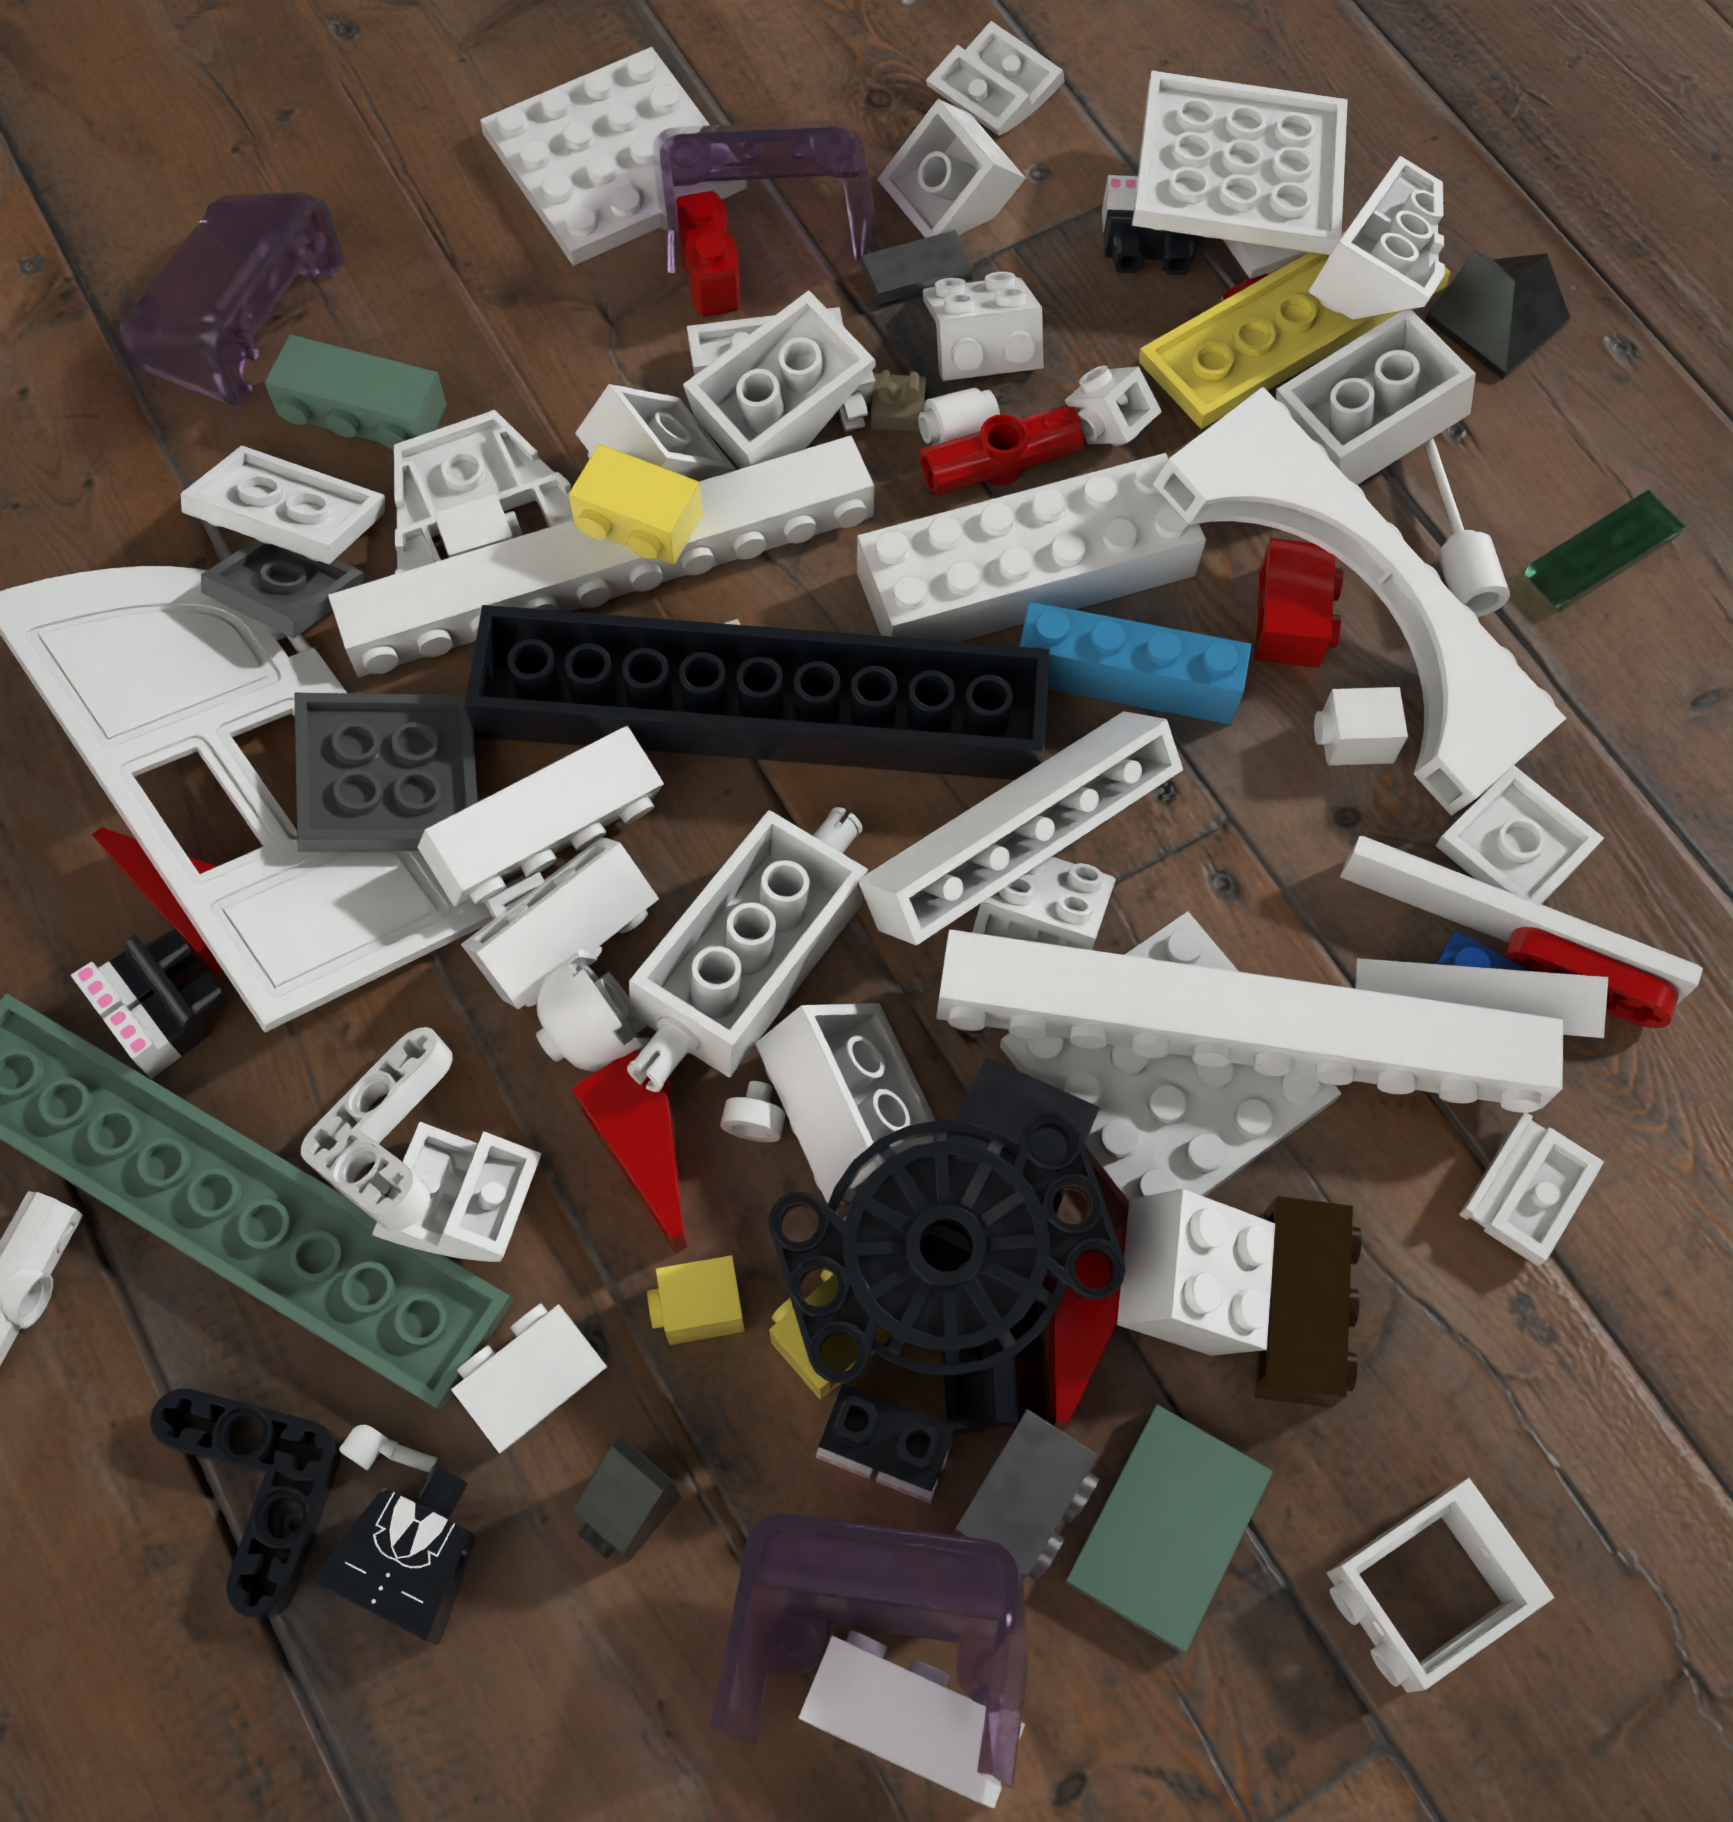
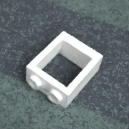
(1492, 1553)

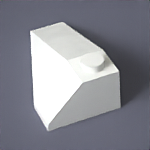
(1389, 250)

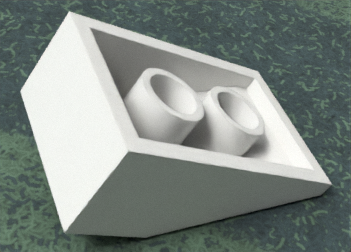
(779, 383)

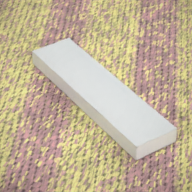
(1570, 997)

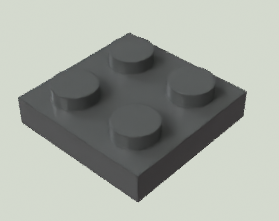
(278, 586)

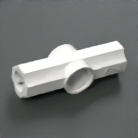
(27, 1260)

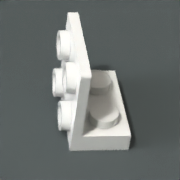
(1049, 905)

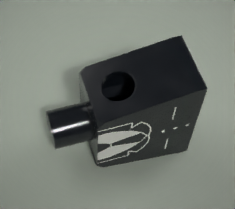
(405, 1557)

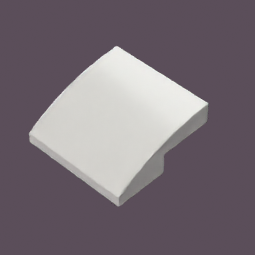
(996, 79)
(472, 1194)

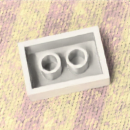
(1381, 395)

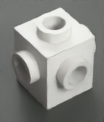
(1113, 404)

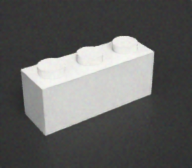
(568, 912)
(900, 1715)

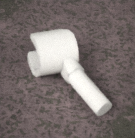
(366, 1444)

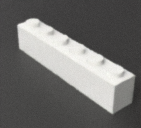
(1019, 826)

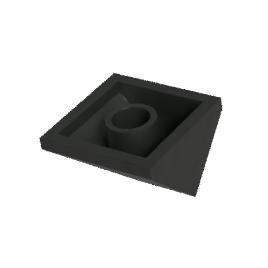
(1501, 309)

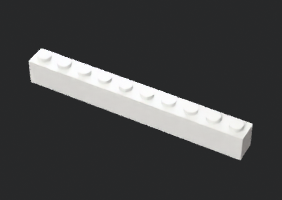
(565, 569)
(1251, 1021)

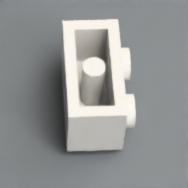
(528, 1376)

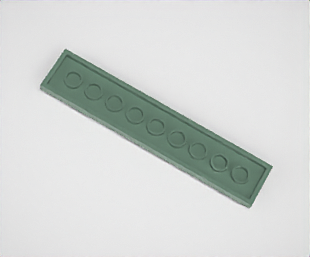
(239, 1209)

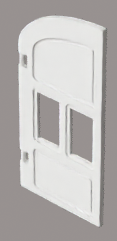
(160, 671)

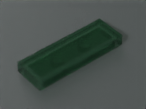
(1604, 550)

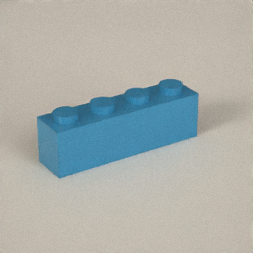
(1139, 663)

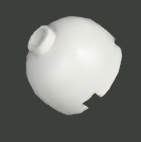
(586, 1016)

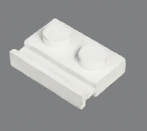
(1532, 1189)

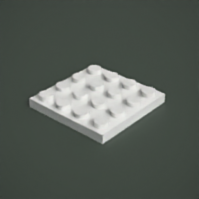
(589, 152)
(1242, 163)
(1166, 1117)

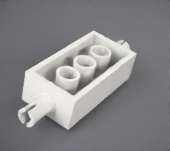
(745, 945)

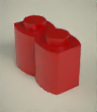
(708, 253)

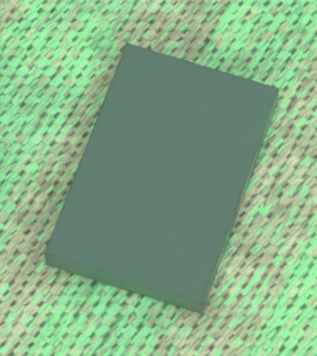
(1169, 1528)

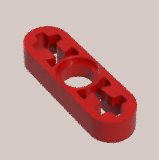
(1630, 991)

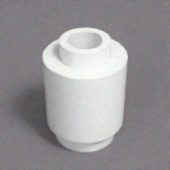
(956, 415)

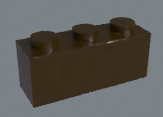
(1310, 1304)

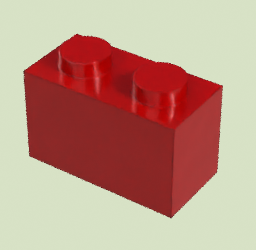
(1297, 604)

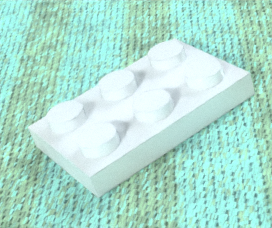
(283, 504)

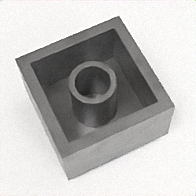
(1028, 1491)

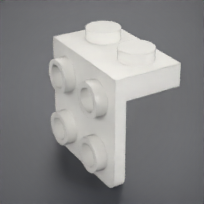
(985, 326)

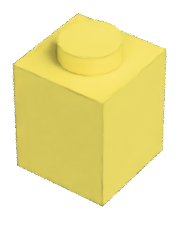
(696, 1300)

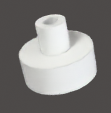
(754, 1115)

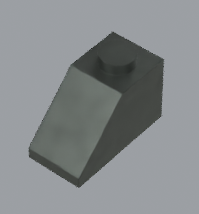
(624, 1501)

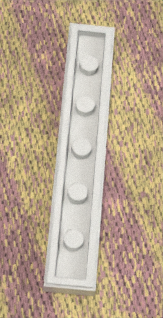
(1499, 911)

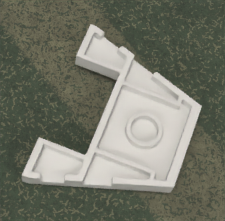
(462, 465)

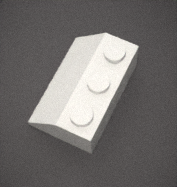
(842, 1085)

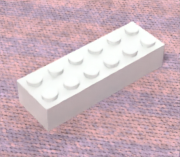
(1043, 545)

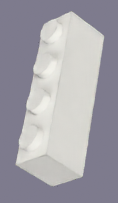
(540, 817)

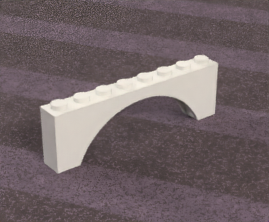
(1475, 696)

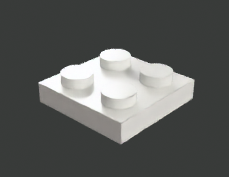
(1519, 838)

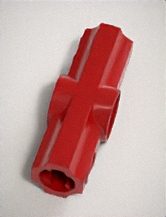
(1001, 449)

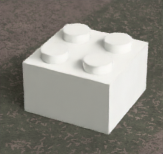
(1197, 1273)

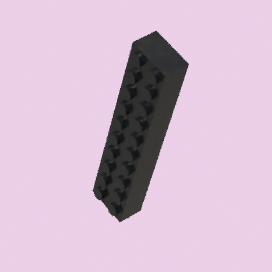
(759, 692)

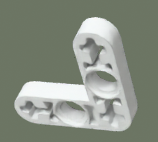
(350, 1135)

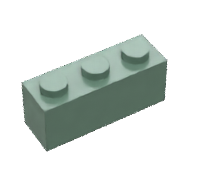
(354, 392)

